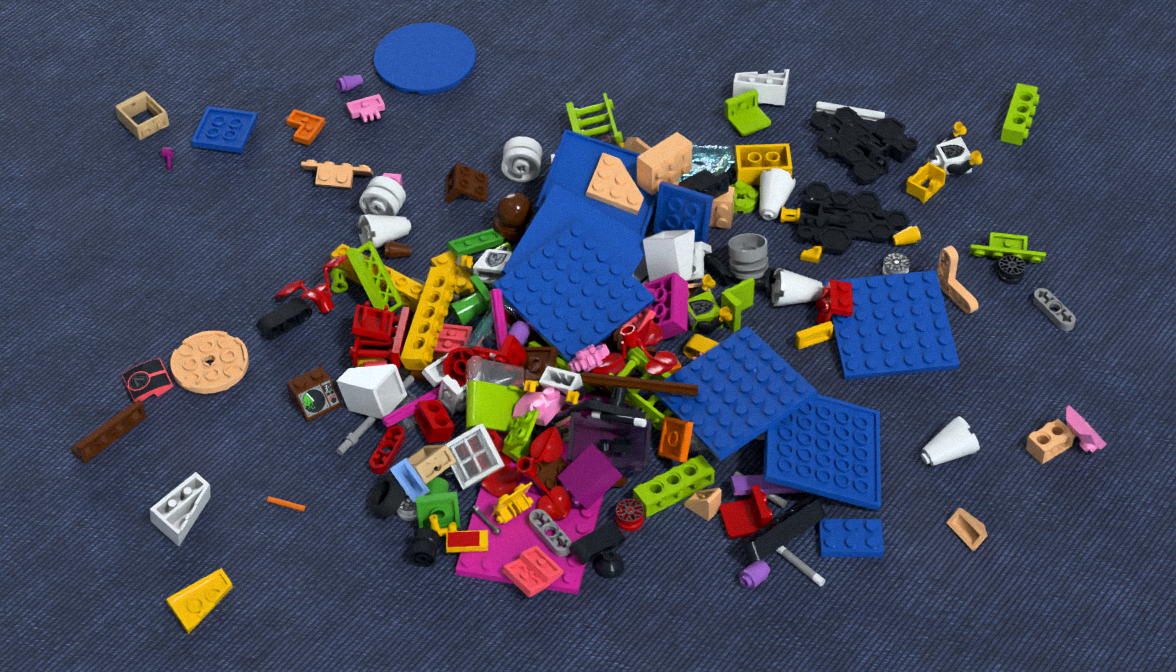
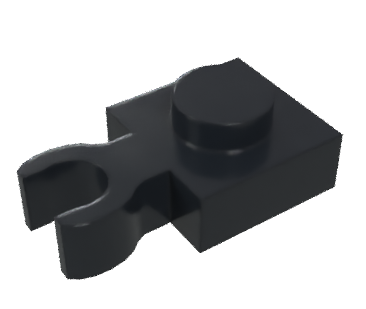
(621, 446)

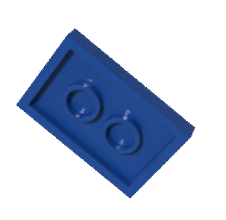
(851, 538)

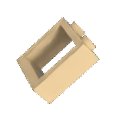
(142, 102)
(428, 458)

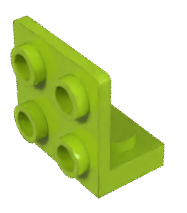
(738, 299)

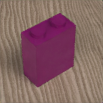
(589, 477)

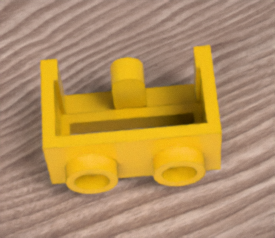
(926, 172)

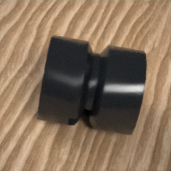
(424, 547)

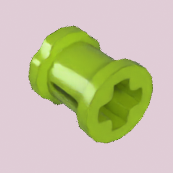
(339, 280)

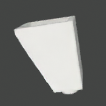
(669, 253)
(372, 389)

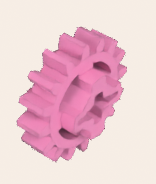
(588, 358)

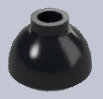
(609, 564)

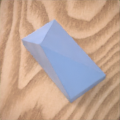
(409, 479)

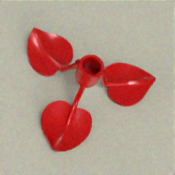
(317, 293)
(647, 336)
(545, 447)

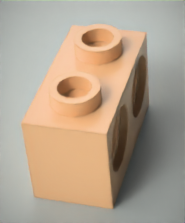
(1050, 441)

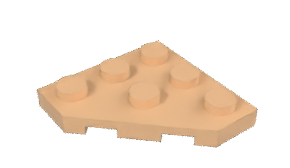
(614, 185)

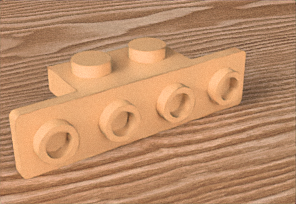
(336, 175)

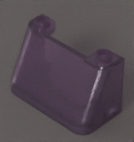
(588, 431)

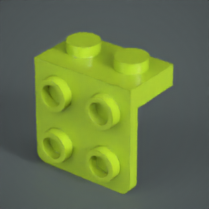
(745, 114)
(519, 438)

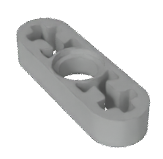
(1044, 300)
(549, 524)

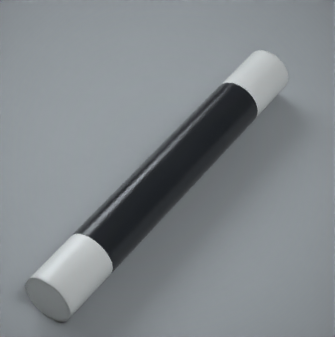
(619, 418)

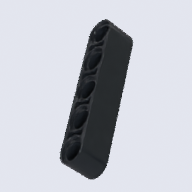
(783, 529)

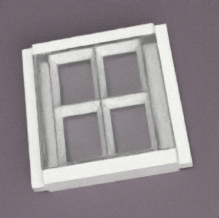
(474, 456)

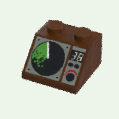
(313, 394)

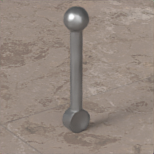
(496, 530)

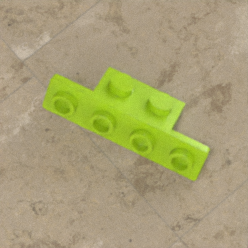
(1005, 245)

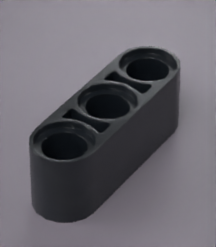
(284, 318)
(597, 542)

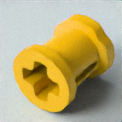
(784, 218)

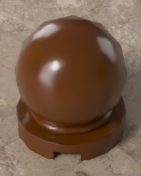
(513, 216)

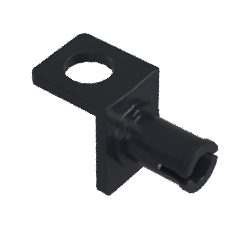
(765, 283)

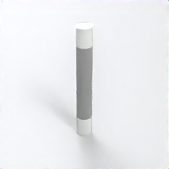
(801, 565)

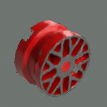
(629, 516)

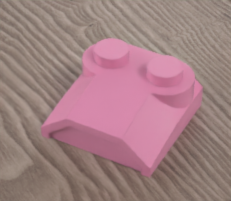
(547, 402)
(1089, 438)

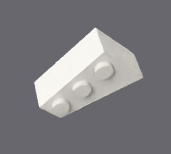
(770, 87)
(181, 508)

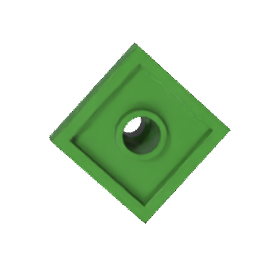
(473, 305)
(438, 502)

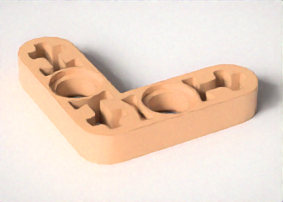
(949, 285)

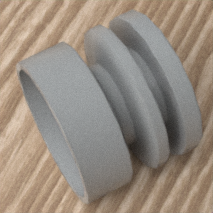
(748, 256)

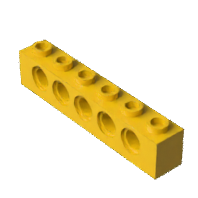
(408, 289)
(429, 318)

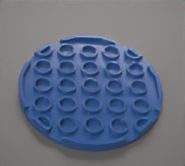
(424, 58)

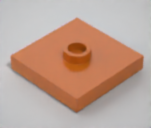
(675, 439)

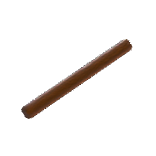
(641, 384)

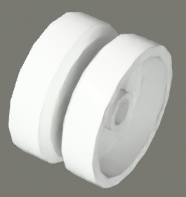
(522, 159)
(382, 197)

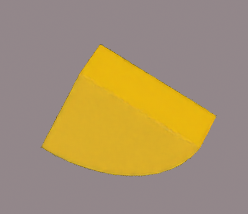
(812, 255)

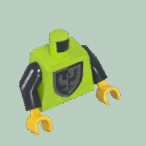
(705, 308)

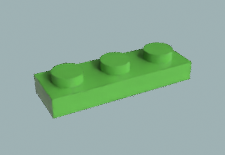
(475, 242)

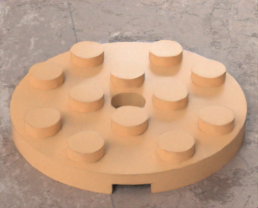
(228, 367)

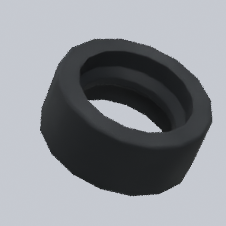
(386, 497)

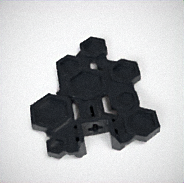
(857, 133)
(857, 221)

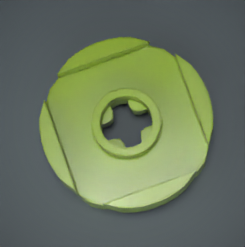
(749, 196)

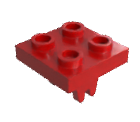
(373, 322)

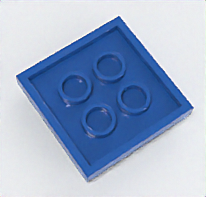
(224, 129)
(683, 210)

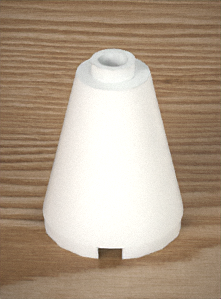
(774, 192)
(382, 228)
(794, 288)
(950, 443)

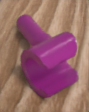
(168, 154)

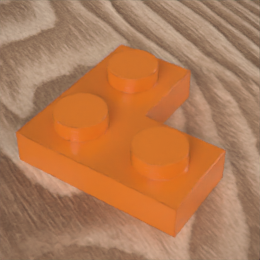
(307, 125)

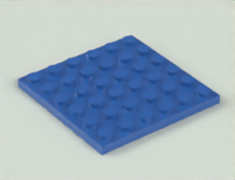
(573, 292)
(895, 327)
(739, 394)
(827, 451)

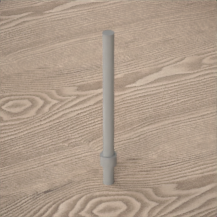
(352, 438)

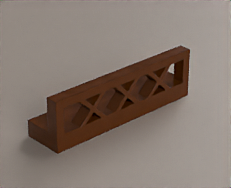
(109, 432)

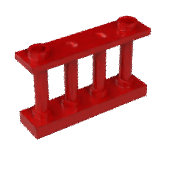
(397, 342)

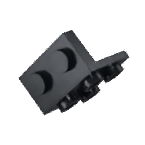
(707, 183)

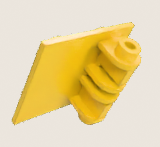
(510, 505)

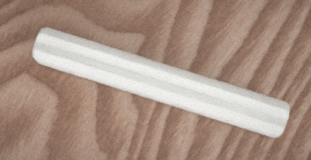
(863, 113)

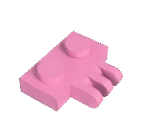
(366, 108)

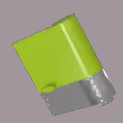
(492, 393)

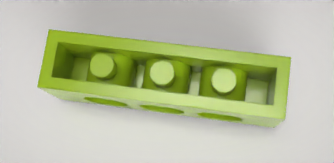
(1020, 114)
(674, 485)

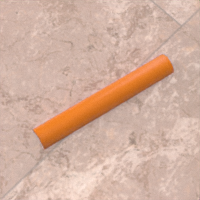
(286, 503)

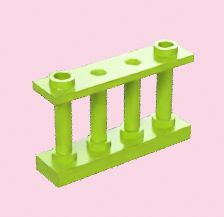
(577, 124)
(638, 359)

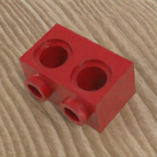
(434, 421)

